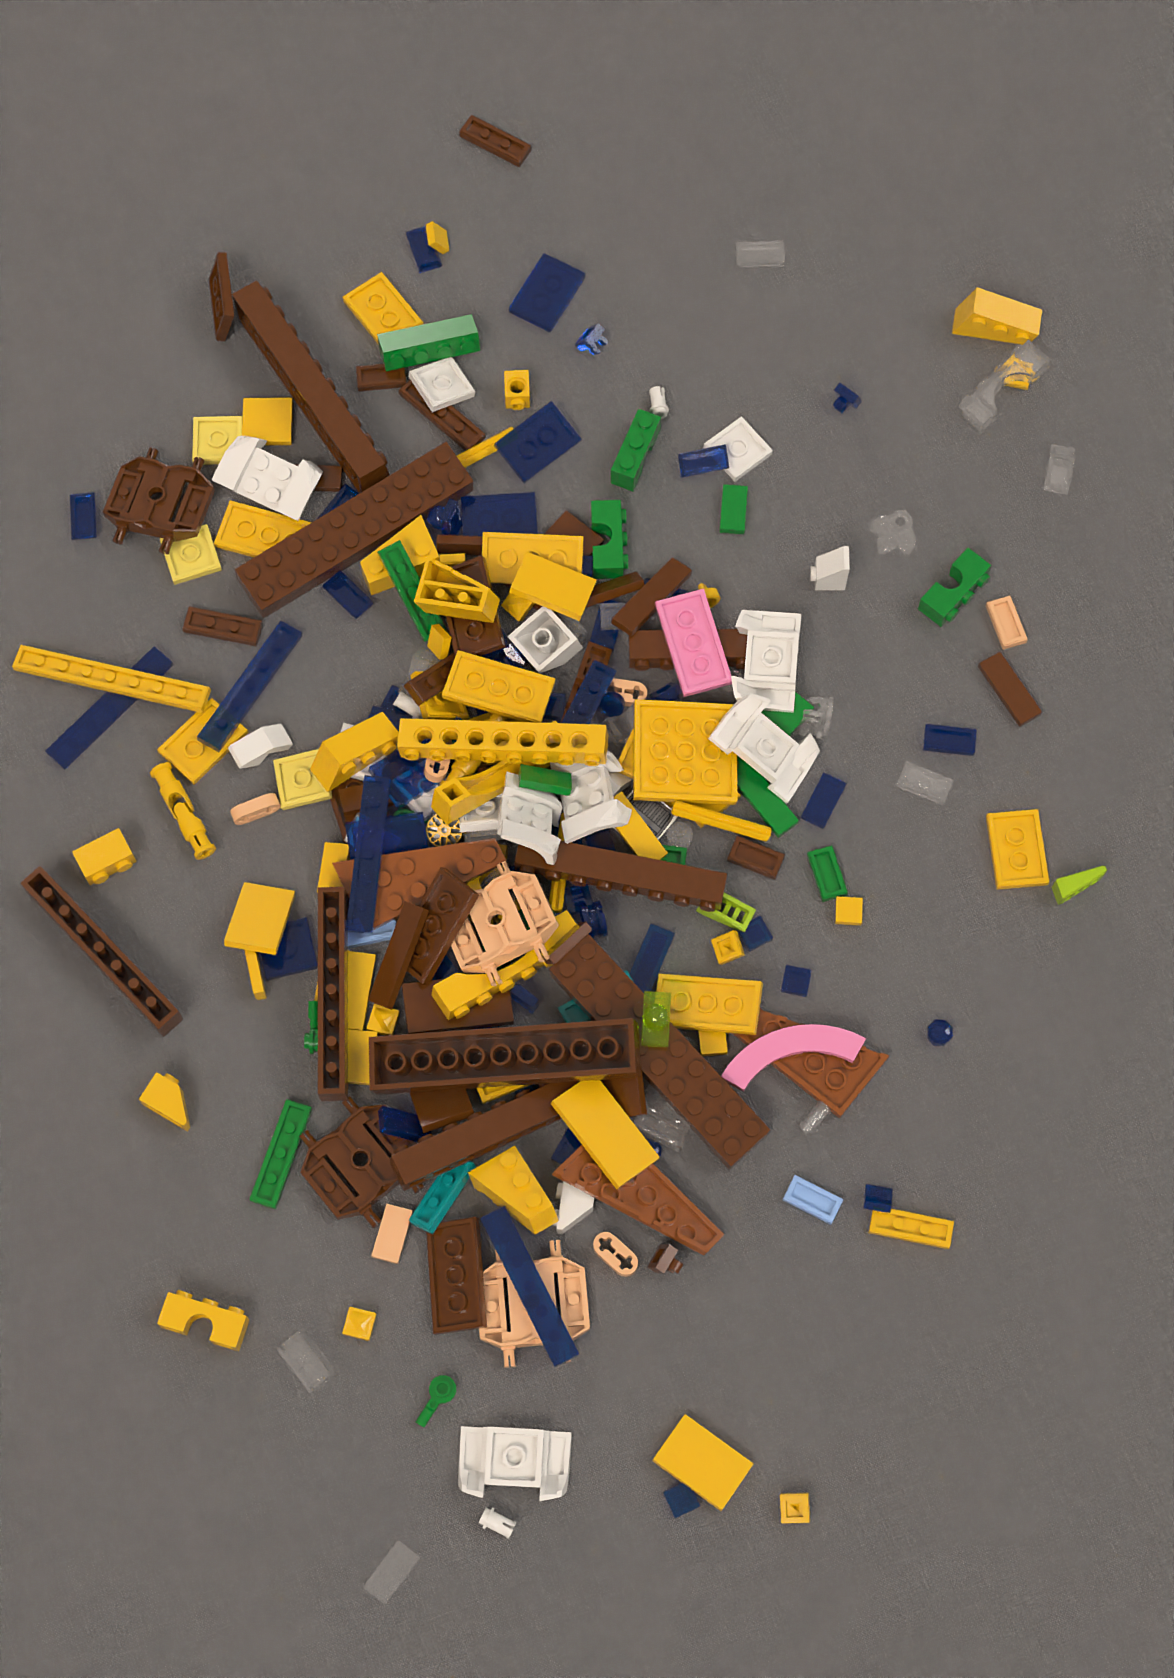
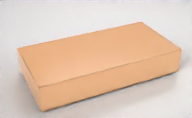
(1006, 622)
(392, 1234)

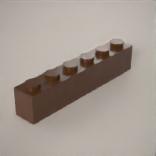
(650, 649)

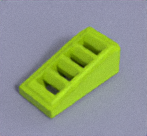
(1071, 885)
(731, 922)

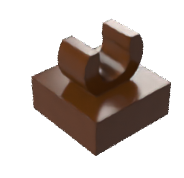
(664, 1260)

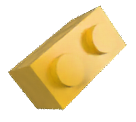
(104, 857)

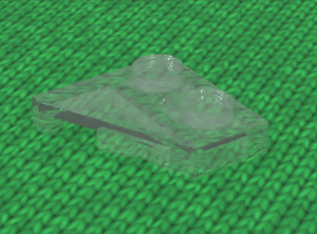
(662, 1122)

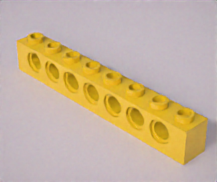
(491, 733)

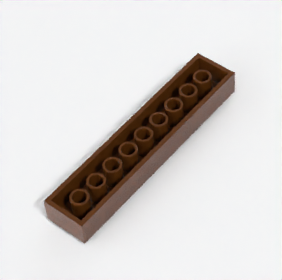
(309, 387)
(352, 530)
(504, 1056)
(674, 1071)

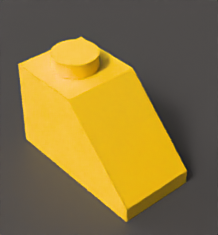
(166, 1099)

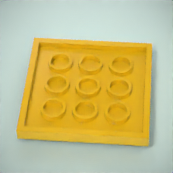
(677, 758)

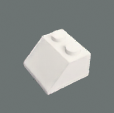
(545, 640)

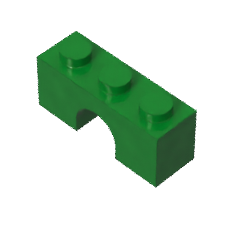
(633, 451)
(608, 520)
(943, 603)

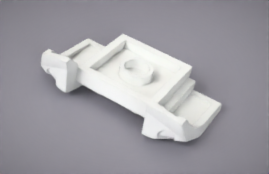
(266, 477)
(769, 657)
(765, 745)
(591, 799)
(528, 818)
(514, 1459)

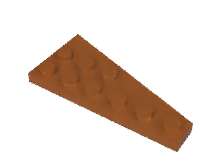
(410, 873)
(819, 1074)
(647, 1198)

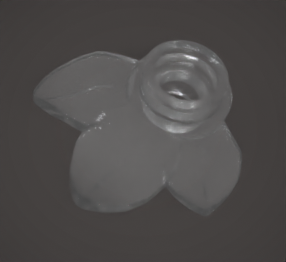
(893, 536)

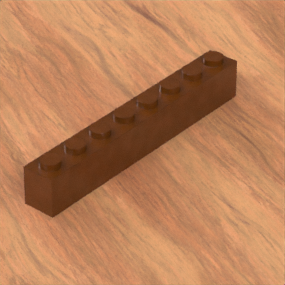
(628, 874)
(102, 951)
(332, 994)
(477, 1135)

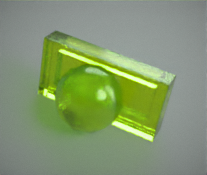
(656, 1019)

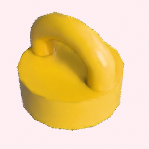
(711, 594)

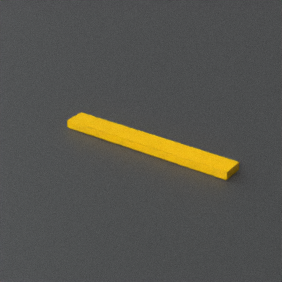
(111, 678)

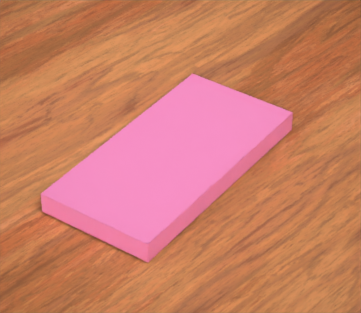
(693, 642)

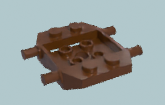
(133, 509)
(341, 1146)

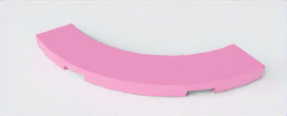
(790, 1042)

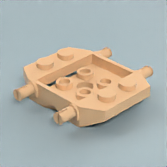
(509, 937)
(523, 1334)

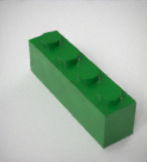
(428, 342)

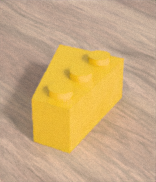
(996, 318)
(417, 544)
(454, 594)
(354, 750)
(512, 1184)

